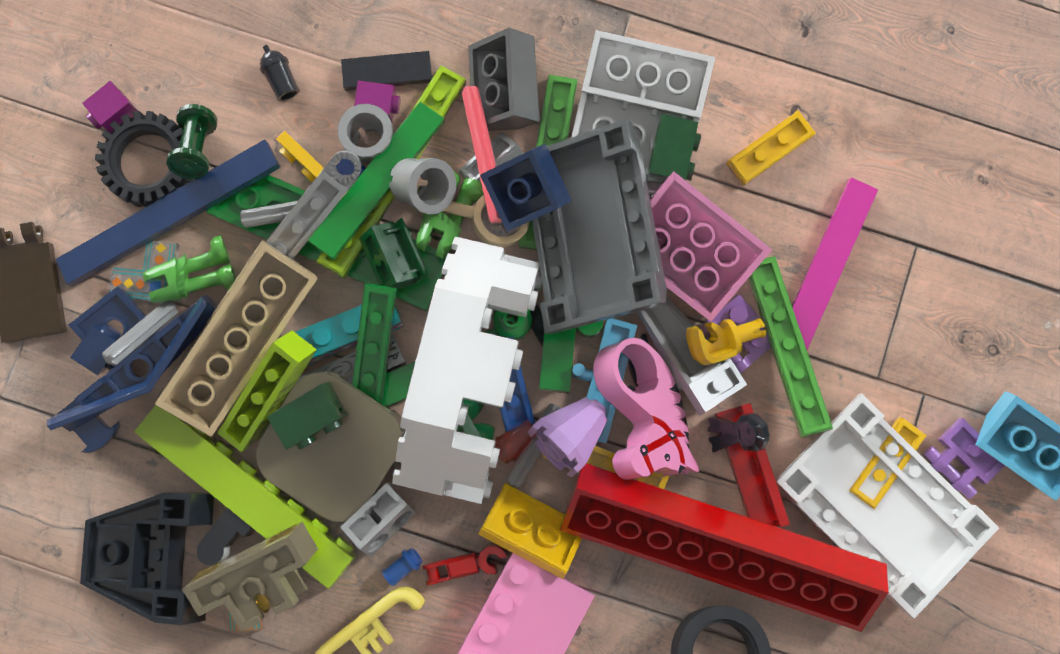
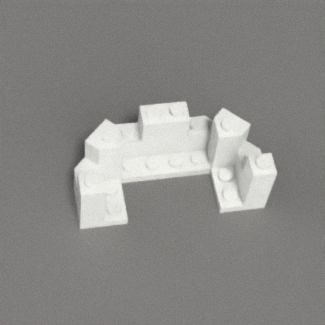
(463, 364)

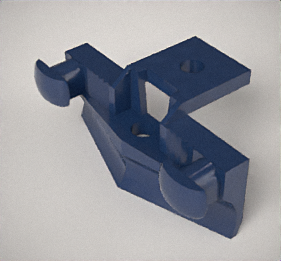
(120, 382)

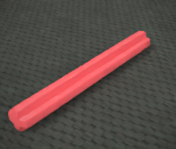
(480, 141)

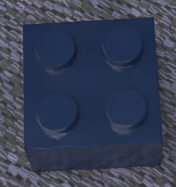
(526, 187)

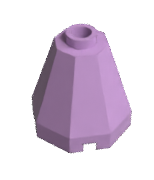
(570, 434)

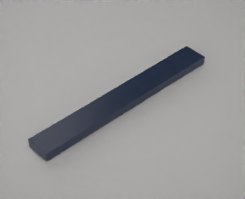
(167, 213)

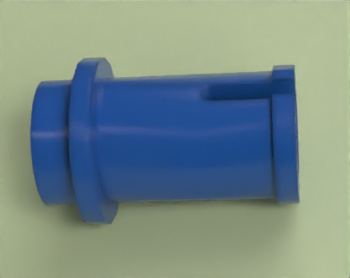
(402, 566)

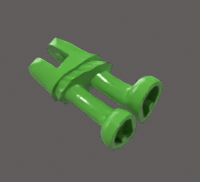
(449, 228)
(177, 272)

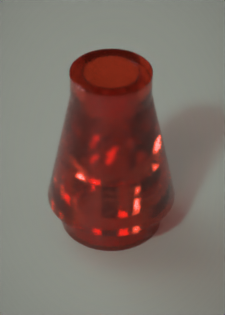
(514, 442)

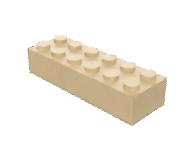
(236, 339)

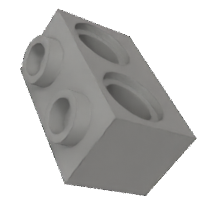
(378, 520)

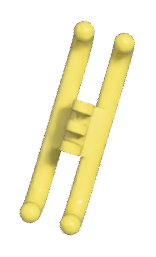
(367, 626)

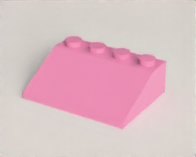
(702, 247)
(527, 613)

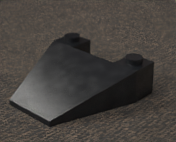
(139, 554)

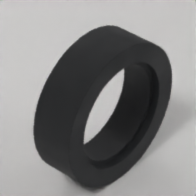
(738, 619)

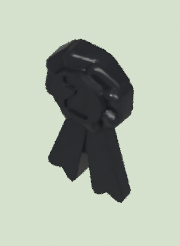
(748, 431)

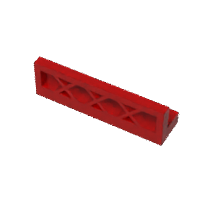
(755, 478)

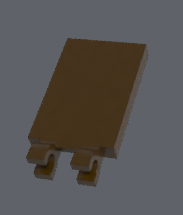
(29, 287)

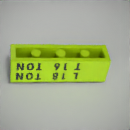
(266, 390)

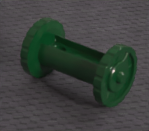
(188, 159)

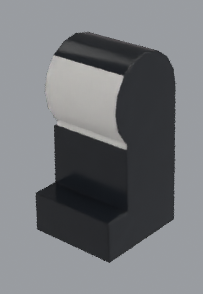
(218, 541)

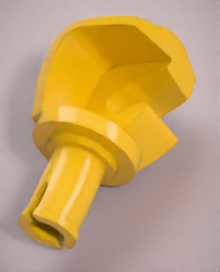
(724, 340)

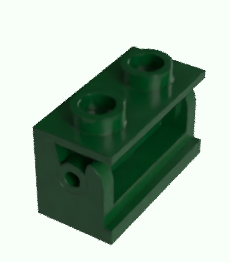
(673, 149)
(393, 254)
(307, 416)

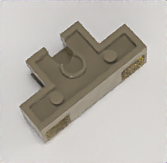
(255, 578)

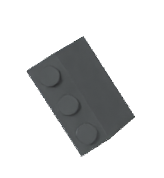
(506, 78)

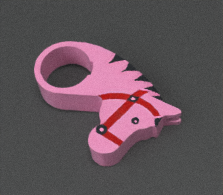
(655, 409)

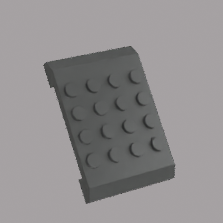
(602, 247)

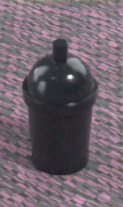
(278, 74)

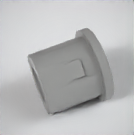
(369, 119)
(429, 198)

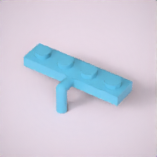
(613, 332)

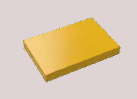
(530, 531)

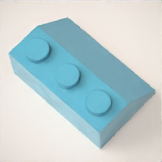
(1023, 442)

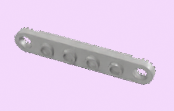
(314, 206)

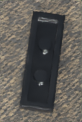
(387, 69)

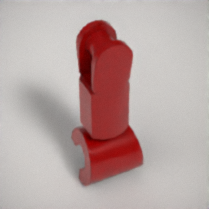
(465, 565)

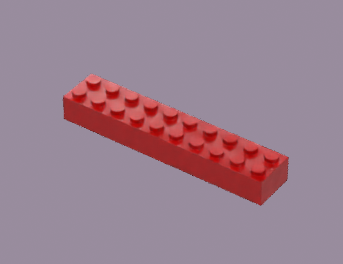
(725, 548)

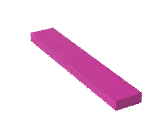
(832, 256)

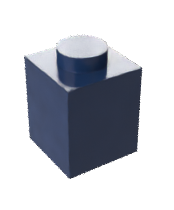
(92, 346)

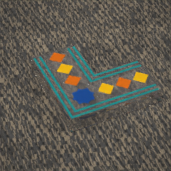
(132, 279)

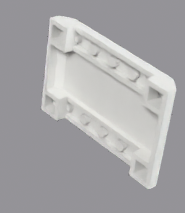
(918, 527)

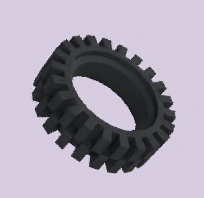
(113, 150)

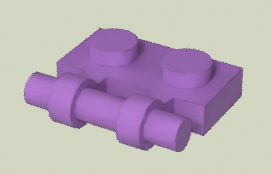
(960, 444)

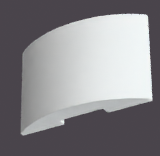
(640, 84)

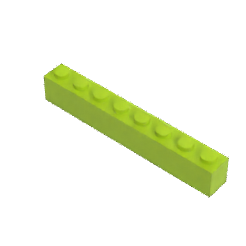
(242, 490)

